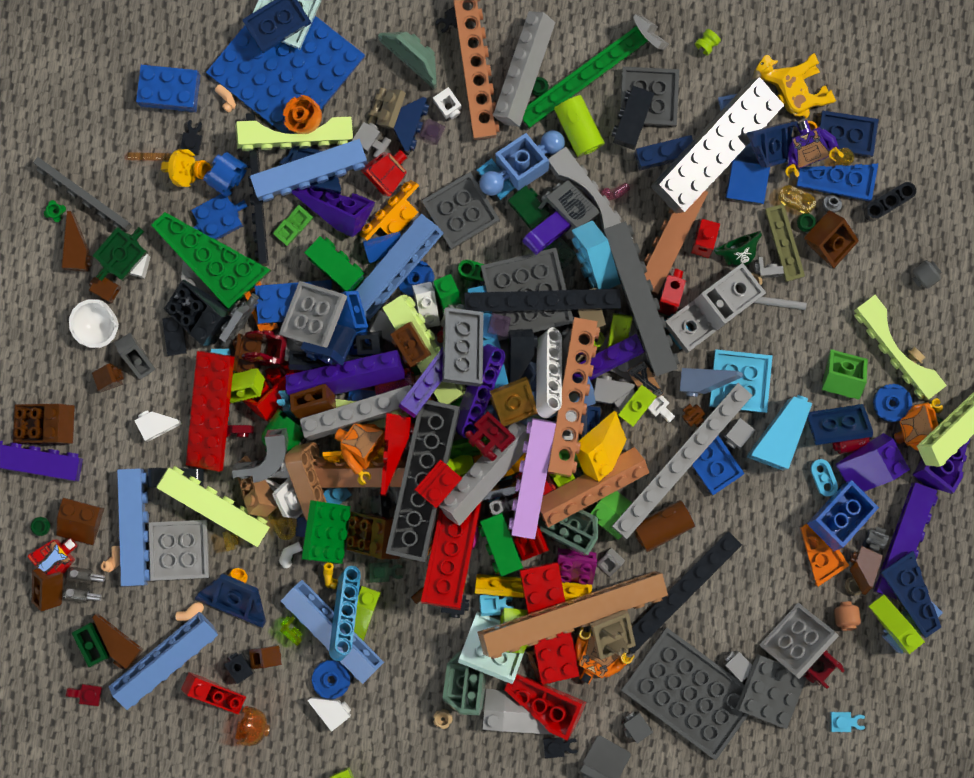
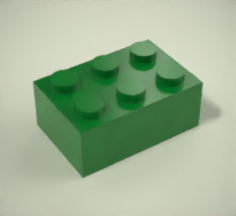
(335, 264)
(500, 545)

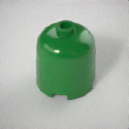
(280, 421)

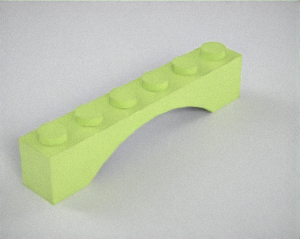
(254, 135)
(924, 380)

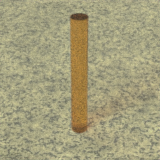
(148, 156)

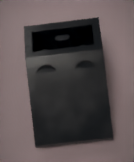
(198, 313)

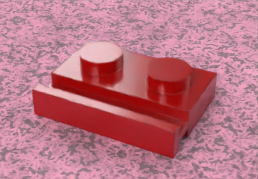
(438, 484)
(530, 547)

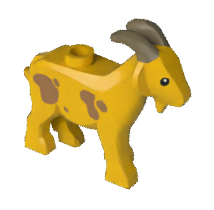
(791, 85)

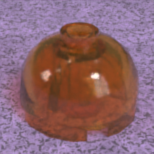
(252, 727)

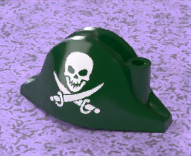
(740, 249)

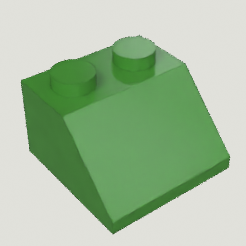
(845, 374)
(609, 510)

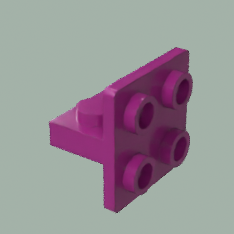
(576, 567)

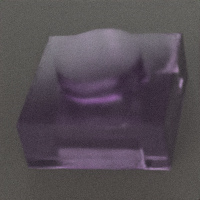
(432, 131)
(499, 325)

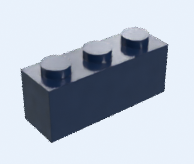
(661, 153)

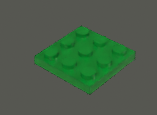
(326, 532)

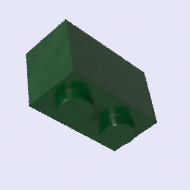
(526, 206)
(91, 645)

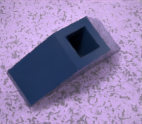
(410, 123)

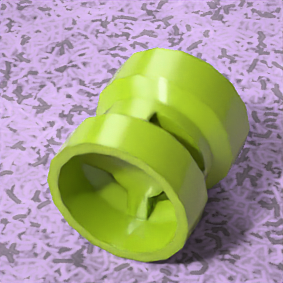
(708, 41)

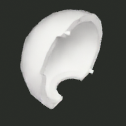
(93, 323)

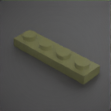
(784, 242)

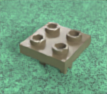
(613, 635)

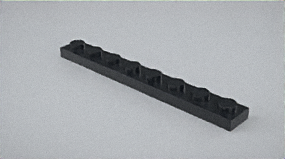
(258, 217)
(543, 300)
(684, 588)

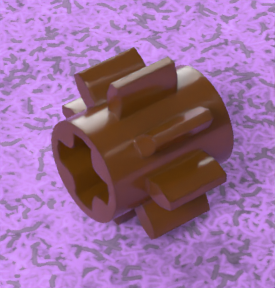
(693, 415)

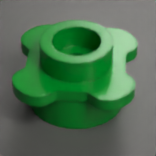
(54, 206)

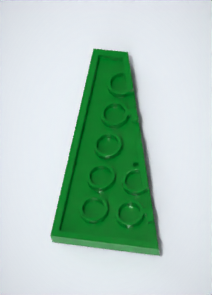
(217, 265)

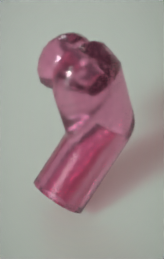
(617, 193)

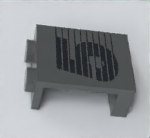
(570, 205)

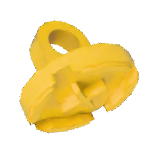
(180, 167)

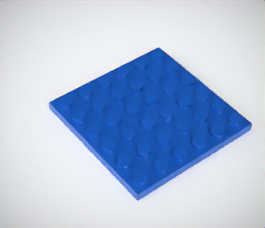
(284, 72)

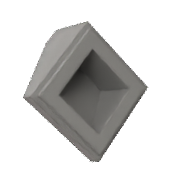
(610, 562)

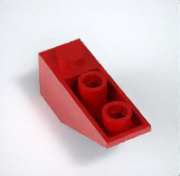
(212, 693)

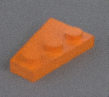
(823, 560)

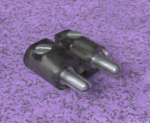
(78, 585)

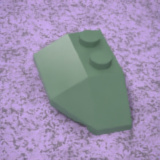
(412, 53)
(576, 532)
(464, 687)

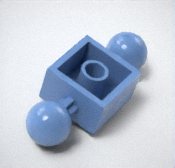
(521, 162)

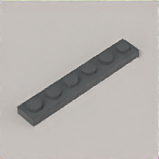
(88, 200)

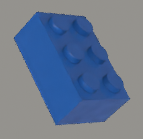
(168, 88)
(842, 515)

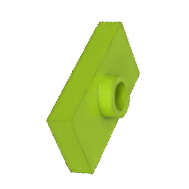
(619, 328)
(637, 405)

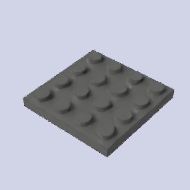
(528, 273)

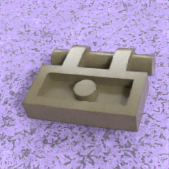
(390, 110)

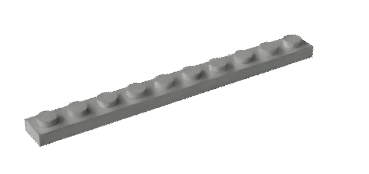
(681, 461)

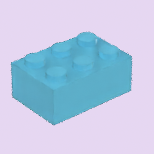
(595, 256)

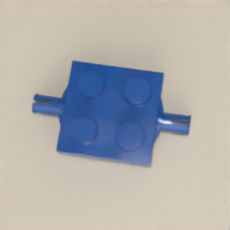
(218, 217)

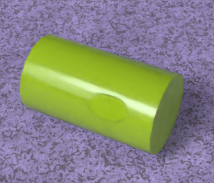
(579, 126)

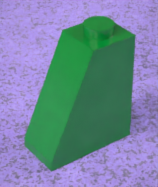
(446, 292)

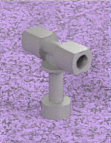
(502, 505)

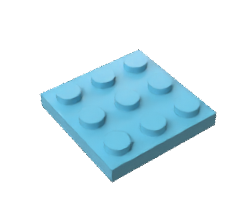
(755, 379)

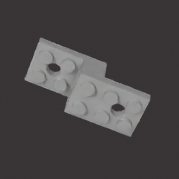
(714, 308)

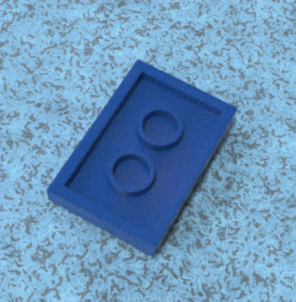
(717, 467)

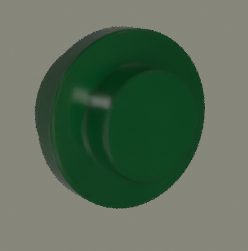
(540, 86)
(806, 222)
(40, 526)

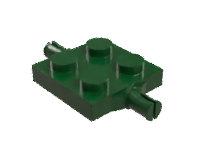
(120, 254)

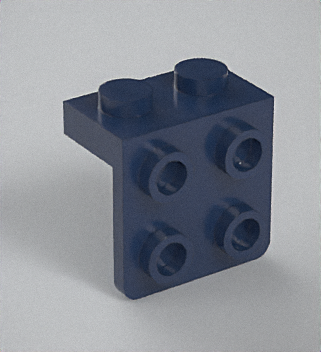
(337, 348)

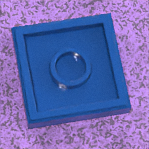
(747, 182)

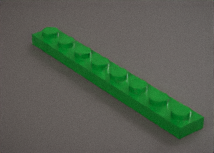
(584, 76)

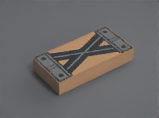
(642, 376)

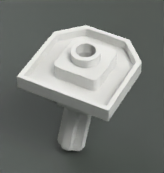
(286, 498)

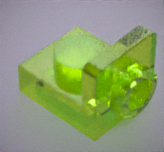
(292, 634)

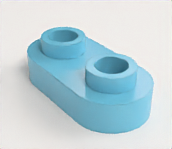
(824, 477)

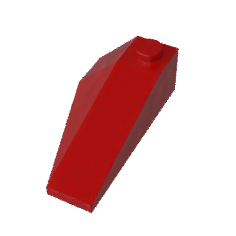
(275, 381)
(396, 438)
(550, 706)

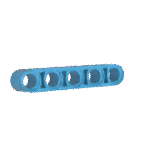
(340, 620)

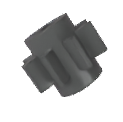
(876, 538)

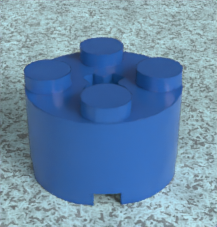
(225, 173)

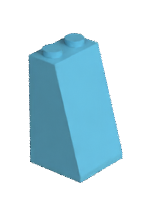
(782, 435)

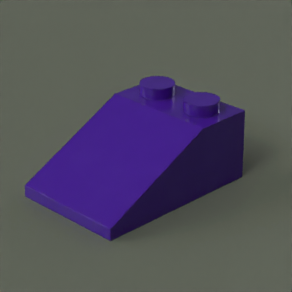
(874, 464)

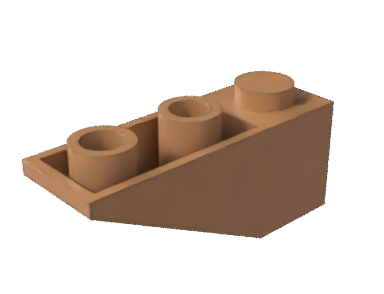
(257, 495)

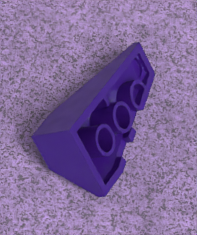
(340, 211)
(946, 476)

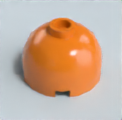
(302, 115)

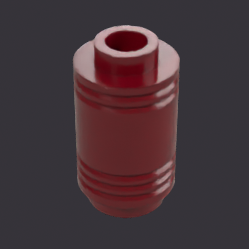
(850, 445)

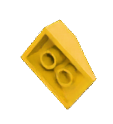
(602, 447)

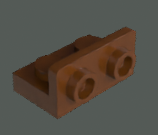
(410, 345)
(242, 346)

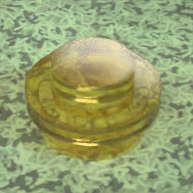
(847, 159)

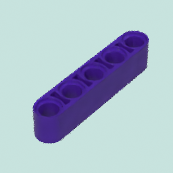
(546, 233)
(480, 400)

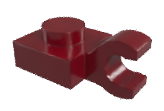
(241, 430)
(88, 694)

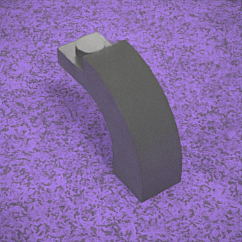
(262, 469)

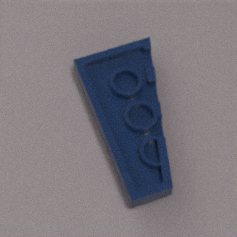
(909, 587)

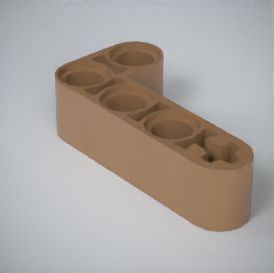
(303, 474)

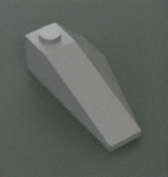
(507, 715)

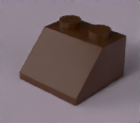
(831, 238)
(78, 521)

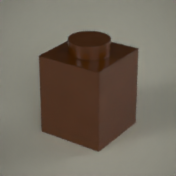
(105, 289)
(265, 657)

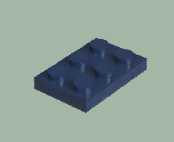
(276, 22)
(851, 131)
(839, 424)

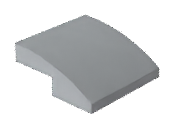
(648, 30)

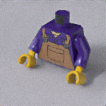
(810, 147)

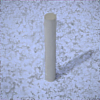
(782, 303)

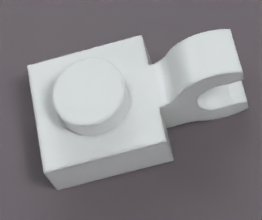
(659, 406)

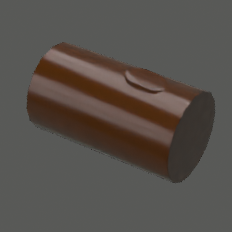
(664, 526)

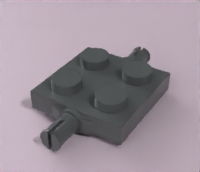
(238, 320)

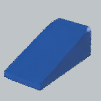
(378, 247)

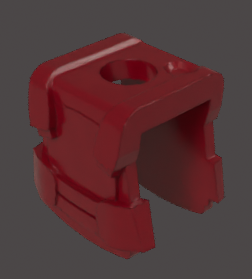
(273, 342)
(829, 663)

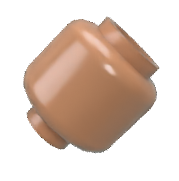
(847, 616)

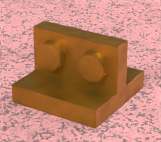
(513, 401)

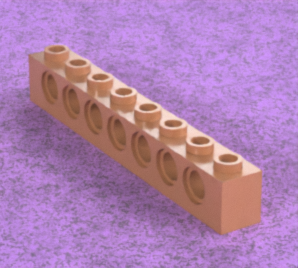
(479, 129)
(586, 328)

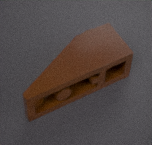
(75, 251)
(119, 646)

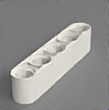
(549, 373)

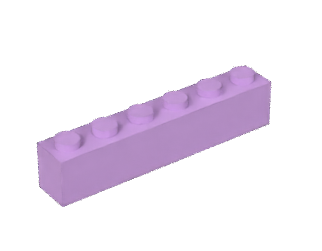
(533, 478)

